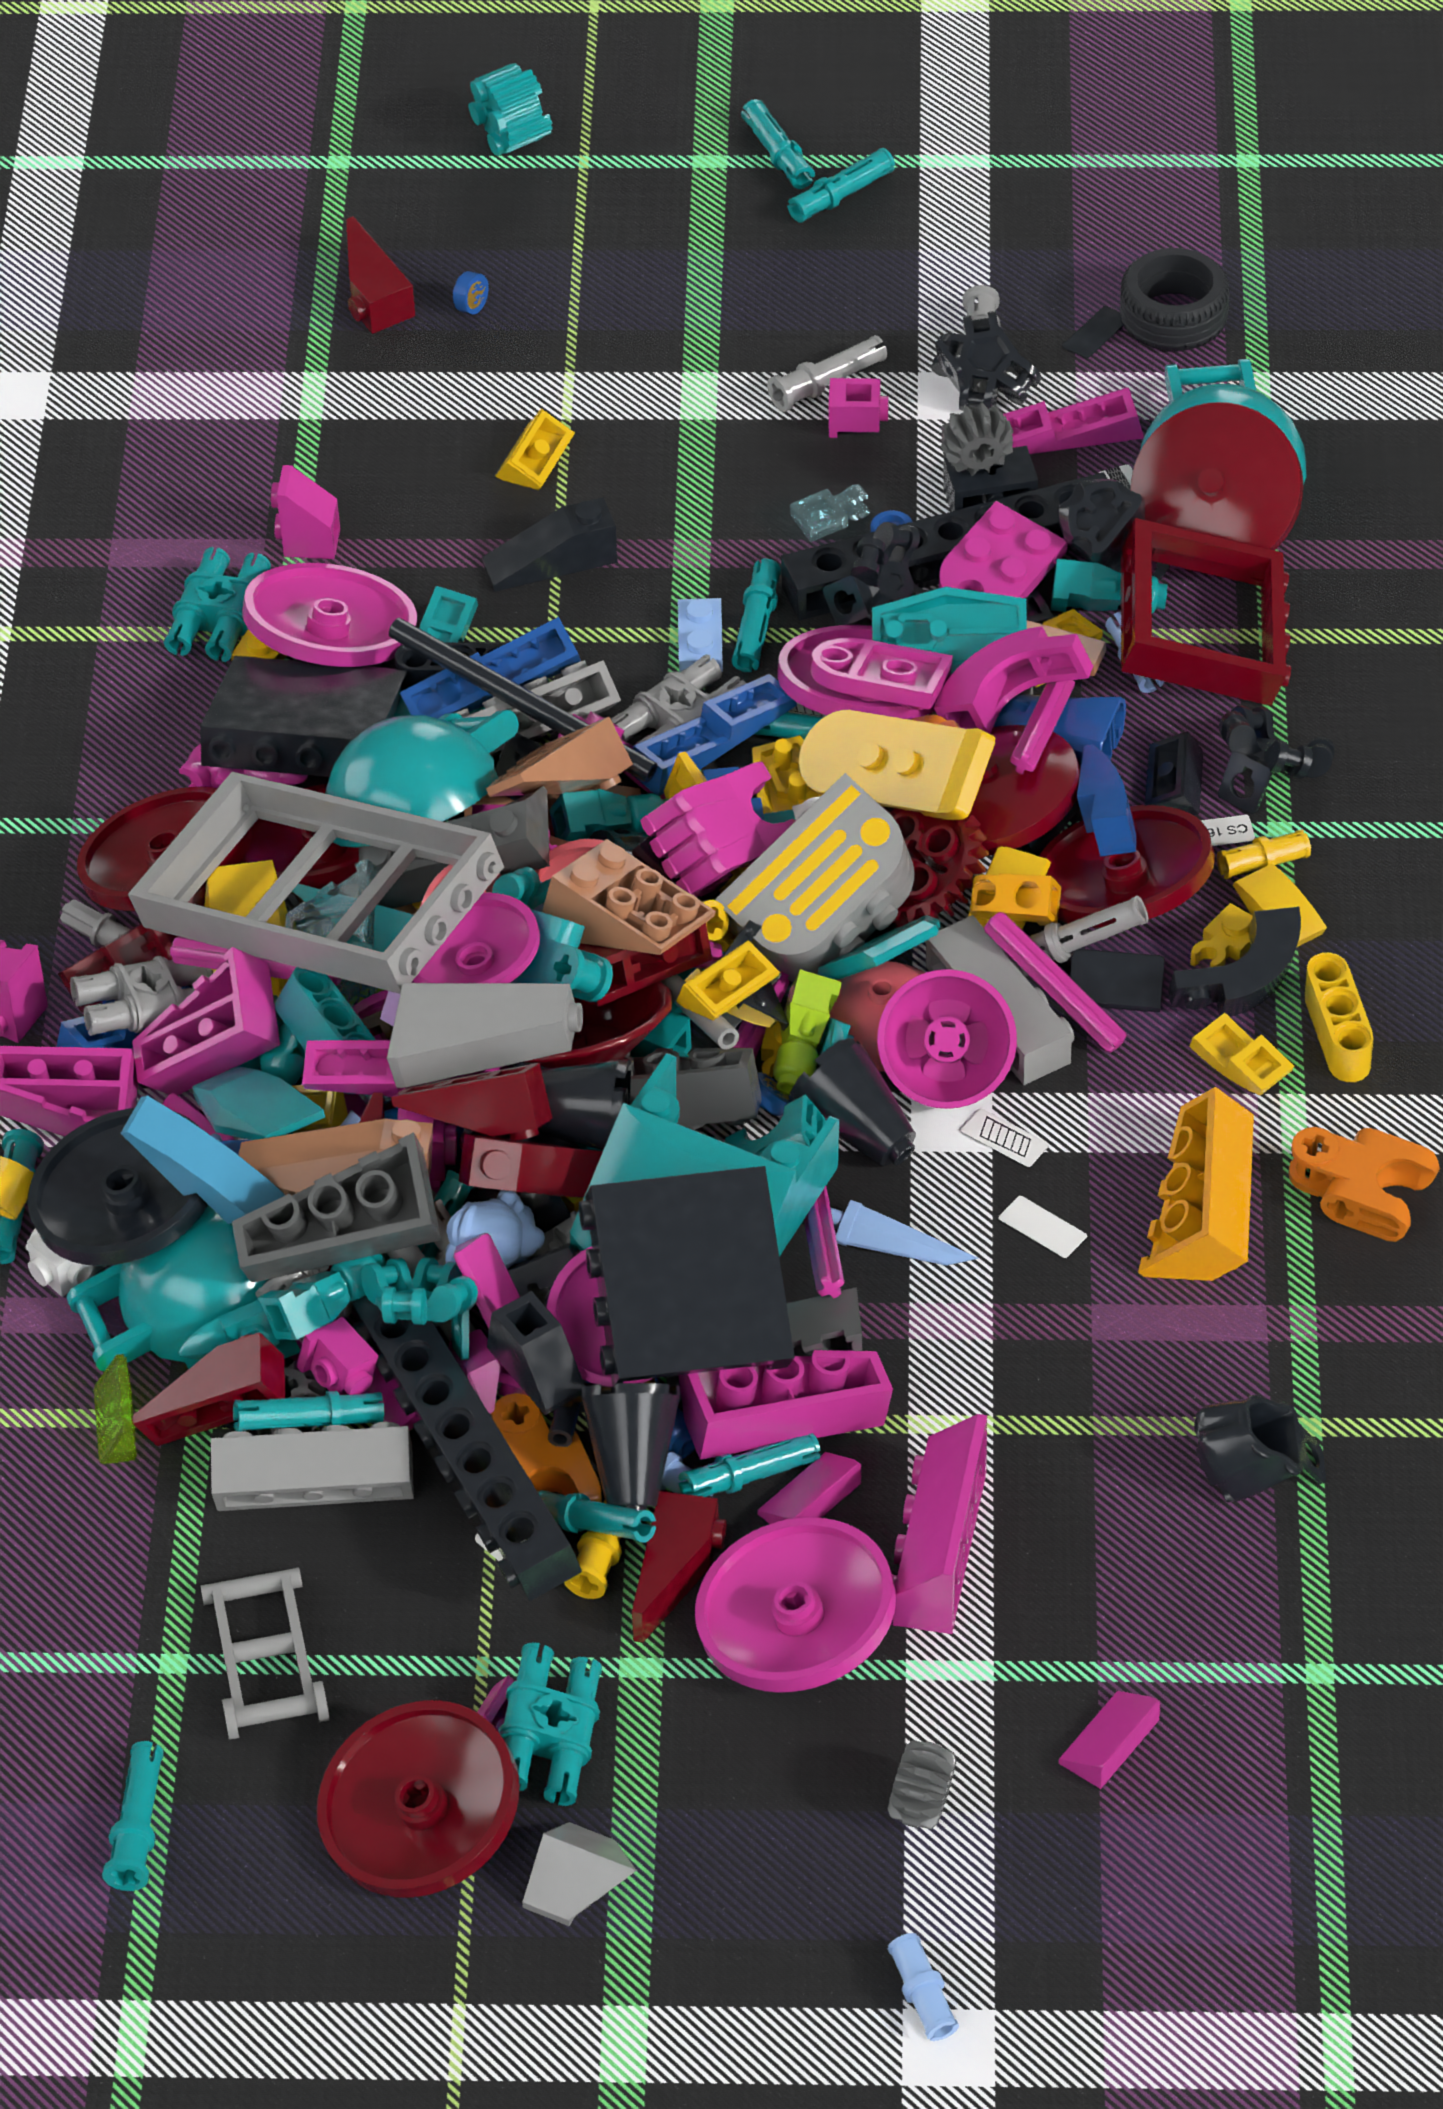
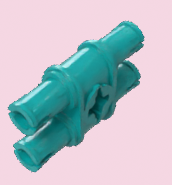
(213, 605)
(569, 1715)

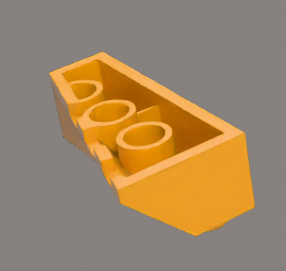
(1205, 1193)

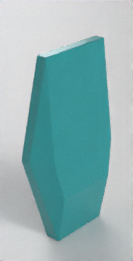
(949, 621)
(254, 1104)

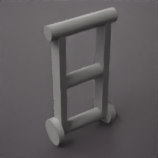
(313, 1695)

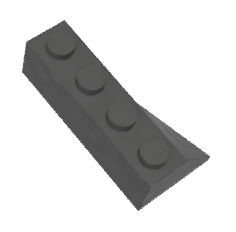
(516, 829)
(710, 1084)

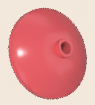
(864, 1000)

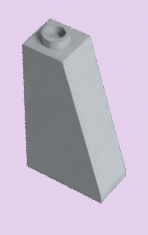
(478, 1027)

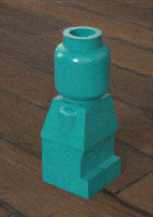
(1094, 587)
(583, 812)
(315, 1299)

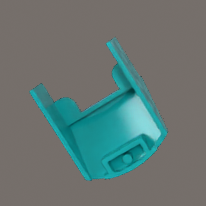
(652, 1145)

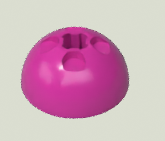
(949, 1000)

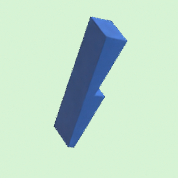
(522, 660)
(722, 725)

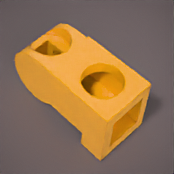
(1018, 896)

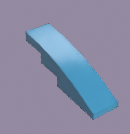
(197, 1161)

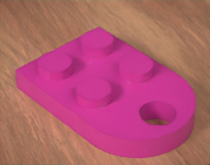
(1002, 555)
(881, 671)

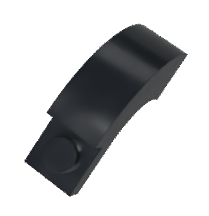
(1251, 978)

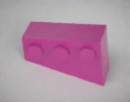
(213, 1029)

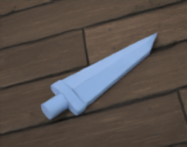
(879, 1233)

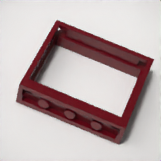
(1191, 664)

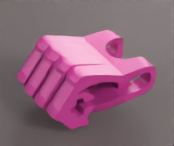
(712, 829)

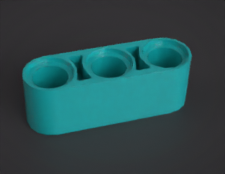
(318, 1010)

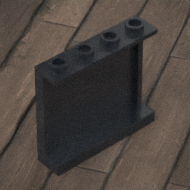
(294, 713)
(686, 1274)

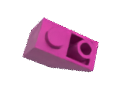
(306, 516)

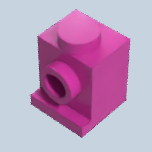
(856, 405)
(338, 1358)

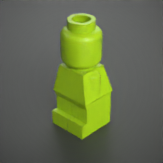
(807, 1013)

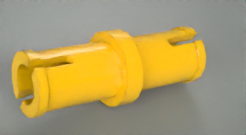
(1262, 853)

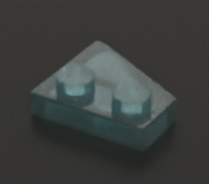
(332, 902)

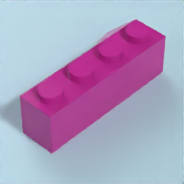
(762, 1406)

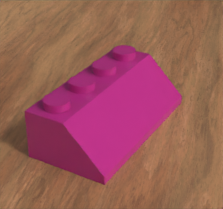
(940, 1526)

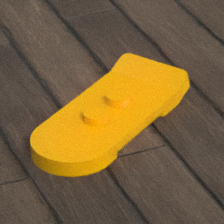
(898, 761)

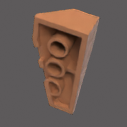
(568, 764)
(301, 1158)

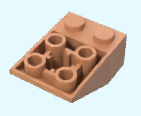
(623, 902)

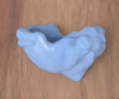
(504, 1219)

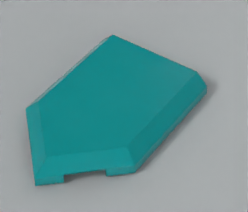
(881, 948)

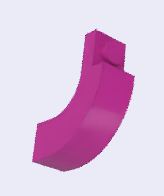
(1005, 669)

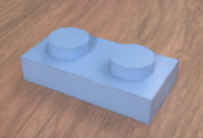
(699, 631)

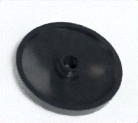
(104, 1200)

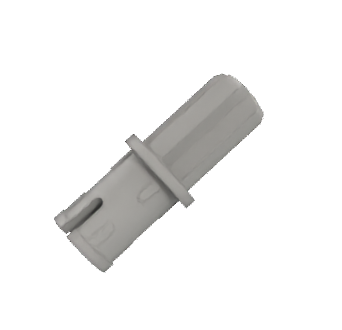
(96, 926)

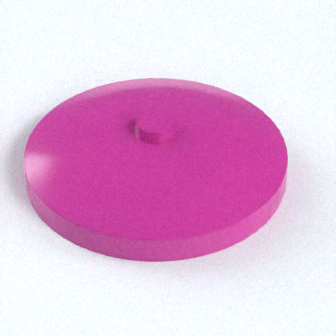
(326, 613)
(797, 682)
(795, 1604)

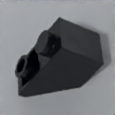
(535, 1352)

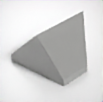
(573, 1872)

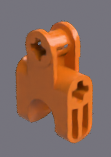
(1354, 1173)
(546, 1465)

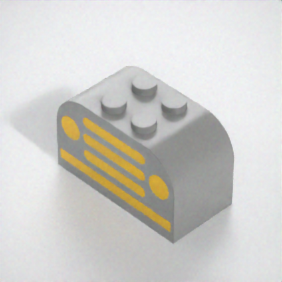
(824, 882)

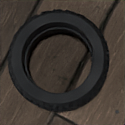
(1174, 325)

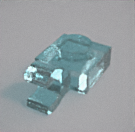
(825, 514)

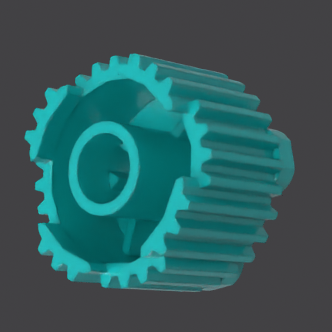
(509, 108)

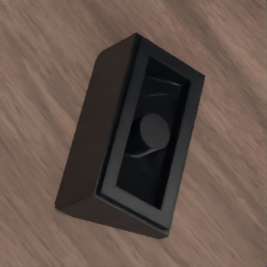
(1175, 773)
(1120, 978)

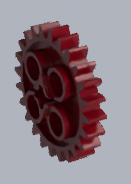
(960, 860)

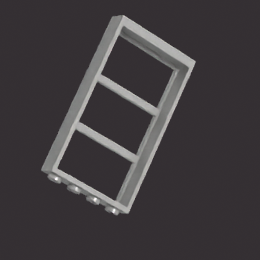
(230, 812)

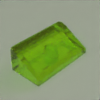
(114, 1413)

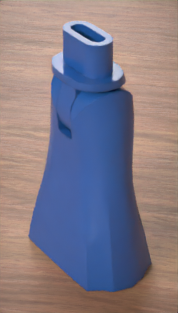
(1081, 723)

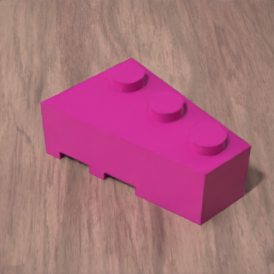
(21, 990)
(65, 1085)

